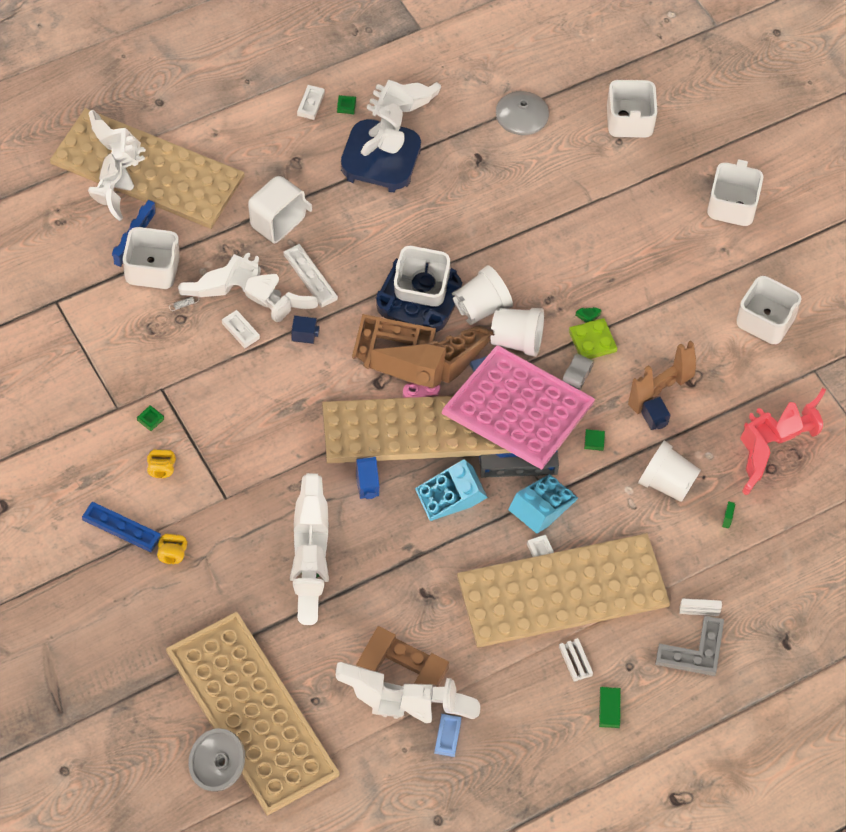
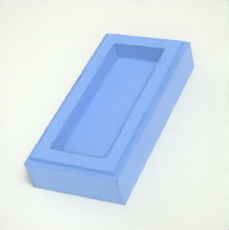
(448, 735)

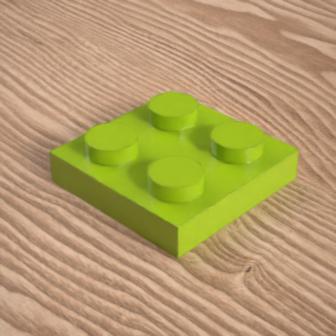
(593, 339)

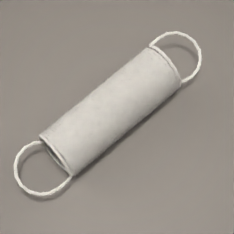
(183, 303)

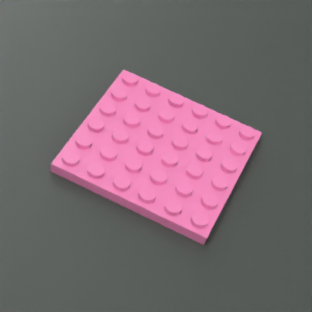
(518, 406)

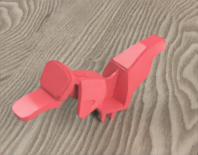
(767, 429)

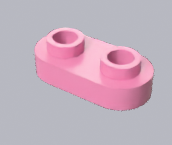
(420, 391)

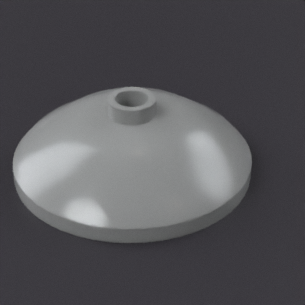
(522, 113)
(208, 757)

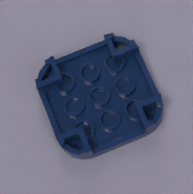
(379, 166)
(430, 316)

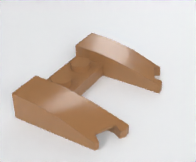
(376, 327)
(682, 370)
(385, 645)

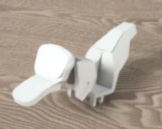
(392, 102)
(113, 172)
(256, 287)
(310, 547)
(415, 699)

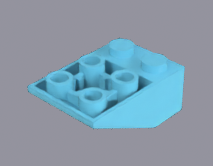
(451, 491)
(542, 503)

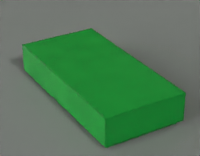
(609, 707)

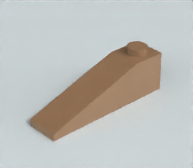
(462, 350)
(411, 363)

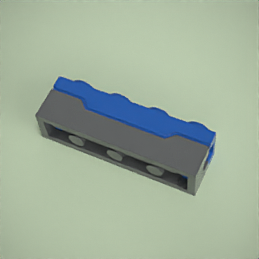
(511, 465)

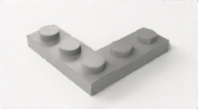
(701, 661)

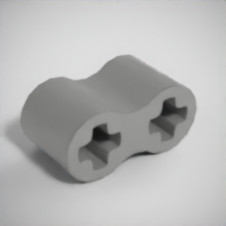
(578, 371)

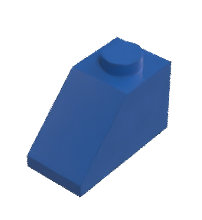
(367, 477)

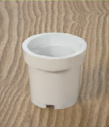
(482, 295)
(518, 329)
(669, 473)

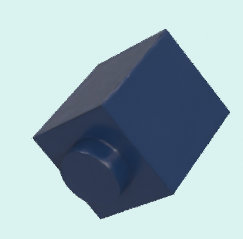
(304, 329)
(655, 413)

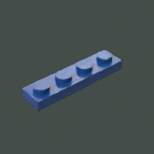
(143, 219)
(121, 527)

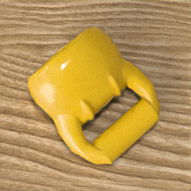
(161, 467)
(170, 552)

